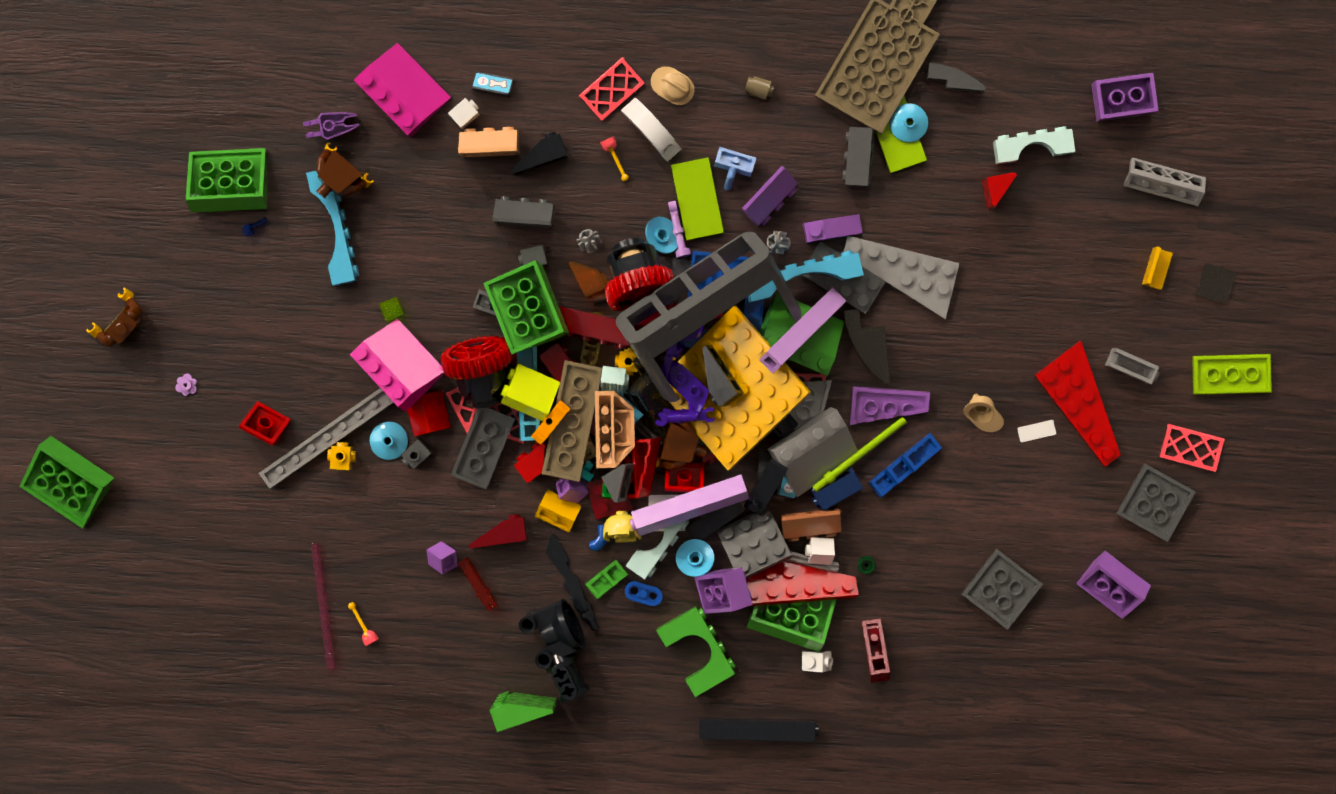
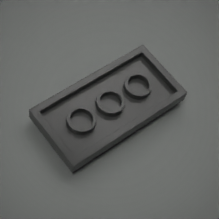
(857, 292)
(482, 446)

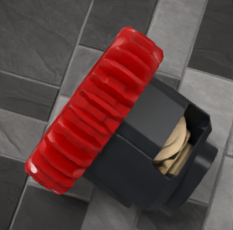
(634, 273)
(478, 368)

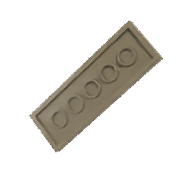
(570, 438)

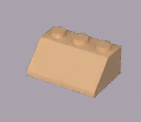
(489, 142)

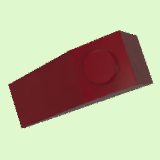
(505, 532)
(875, 651)

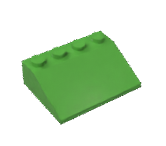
(227, 180)
(526, 307)
(818, 351)
(66, 481)
(797, 623)
(520, 708)

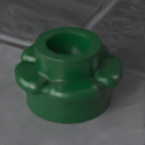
(861, 565)

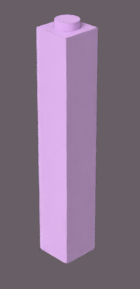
(802, 330)
(689, 505)

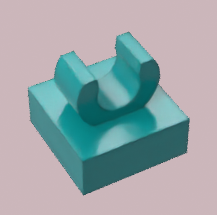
(586, 474)

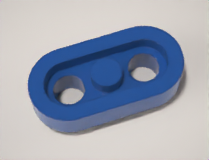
(643, 593)

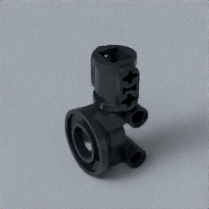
(562, 638)

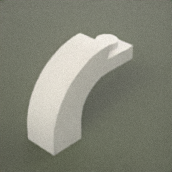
(651, 129)

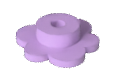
(191, 388)

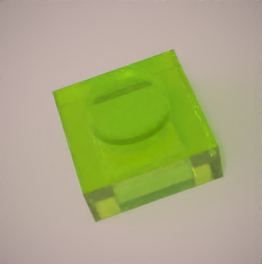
(391, 309)

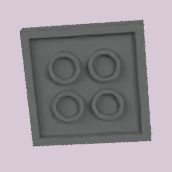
(1155, 502)
(754, 543)
(1001, 589)

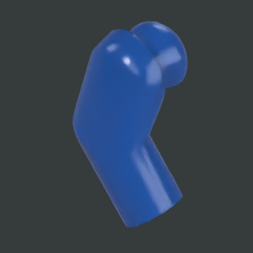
(599, 542)

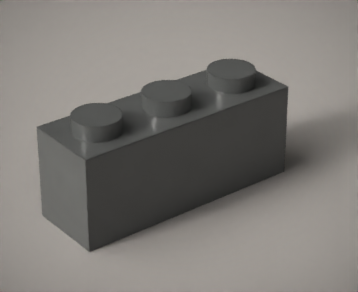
(859, 157)

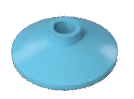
(906, 132)
(662, 227)
(398, 438)
(692, 549)

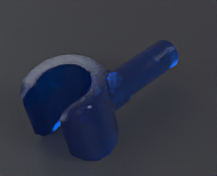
(248, 228)

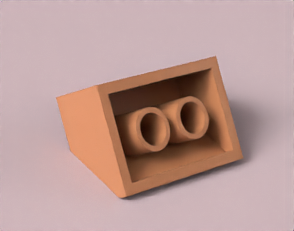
(811, 524)

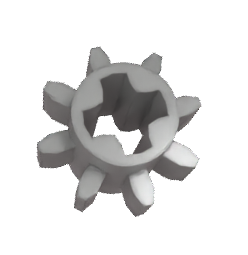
(589, 241)
(778, 242)

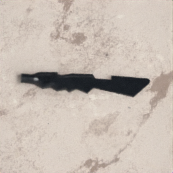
(572, 584)

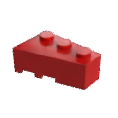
(644, 457)

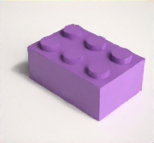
(1124, 97)
(723, 590)

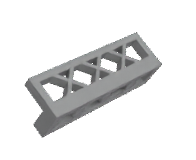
(1165, 185)

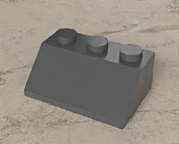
(523, 212)

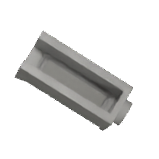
(1132, 366)

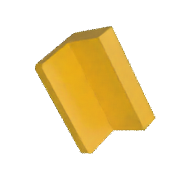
(1157, 268)
(557, 511)

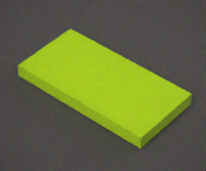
(899, 153)
(697, 198)
(1232, 374)

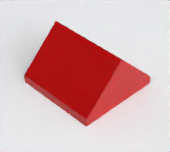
(995, 187)
(429, 414)
(265, 424)
(685, 478)

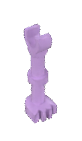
(678, 232)

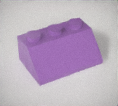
(770, 197)
(1114, 585)

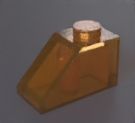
(588, 278)

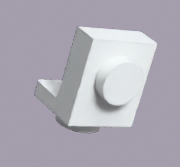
(816, 661)

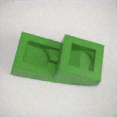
(606, 579)

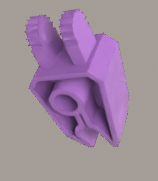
(328, 125)

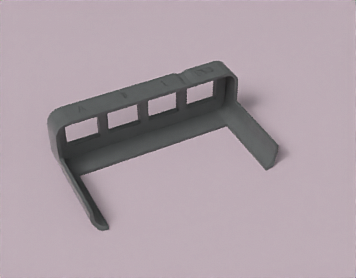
(703, 304)

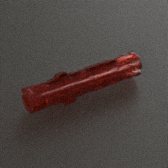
(477, 584)

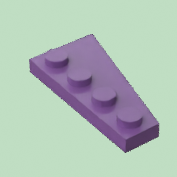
(882, 403)

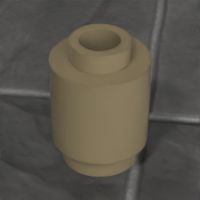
(759, 87)

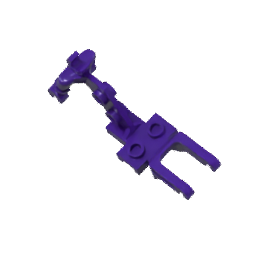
(687, 385)

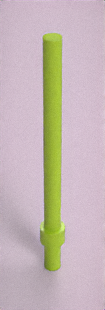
(831, 476)

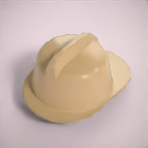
(672, 85)
(983, 414)

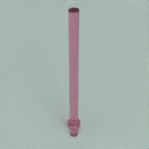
(329, 654)

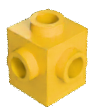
(620, 361)
(336, 461)

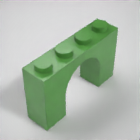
(718, 667)

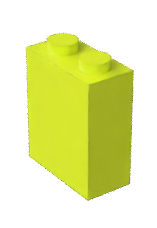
(529, 392)

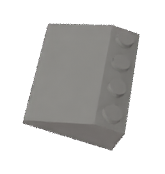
(814, 450)

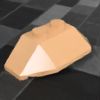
(613, 429)

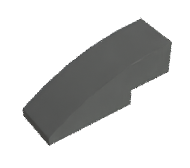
(954, 79)

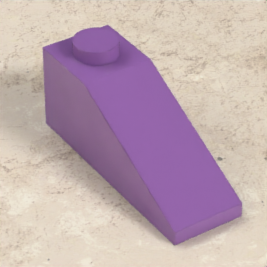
(832, 228)

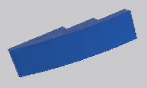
(905, 465)

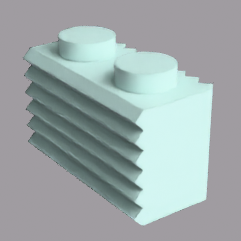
(614, 380)

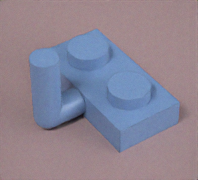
(735, 163)

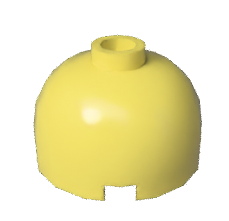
(620, 528)

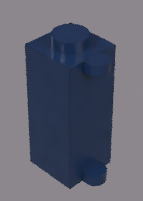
(837, 491)

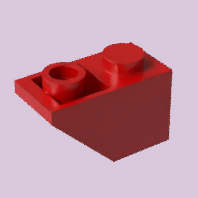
(532, 464)

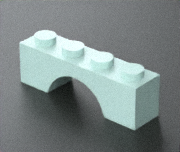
(1057, 142)
(644, 560)

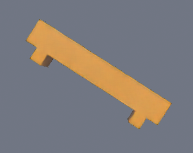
(545, 429)

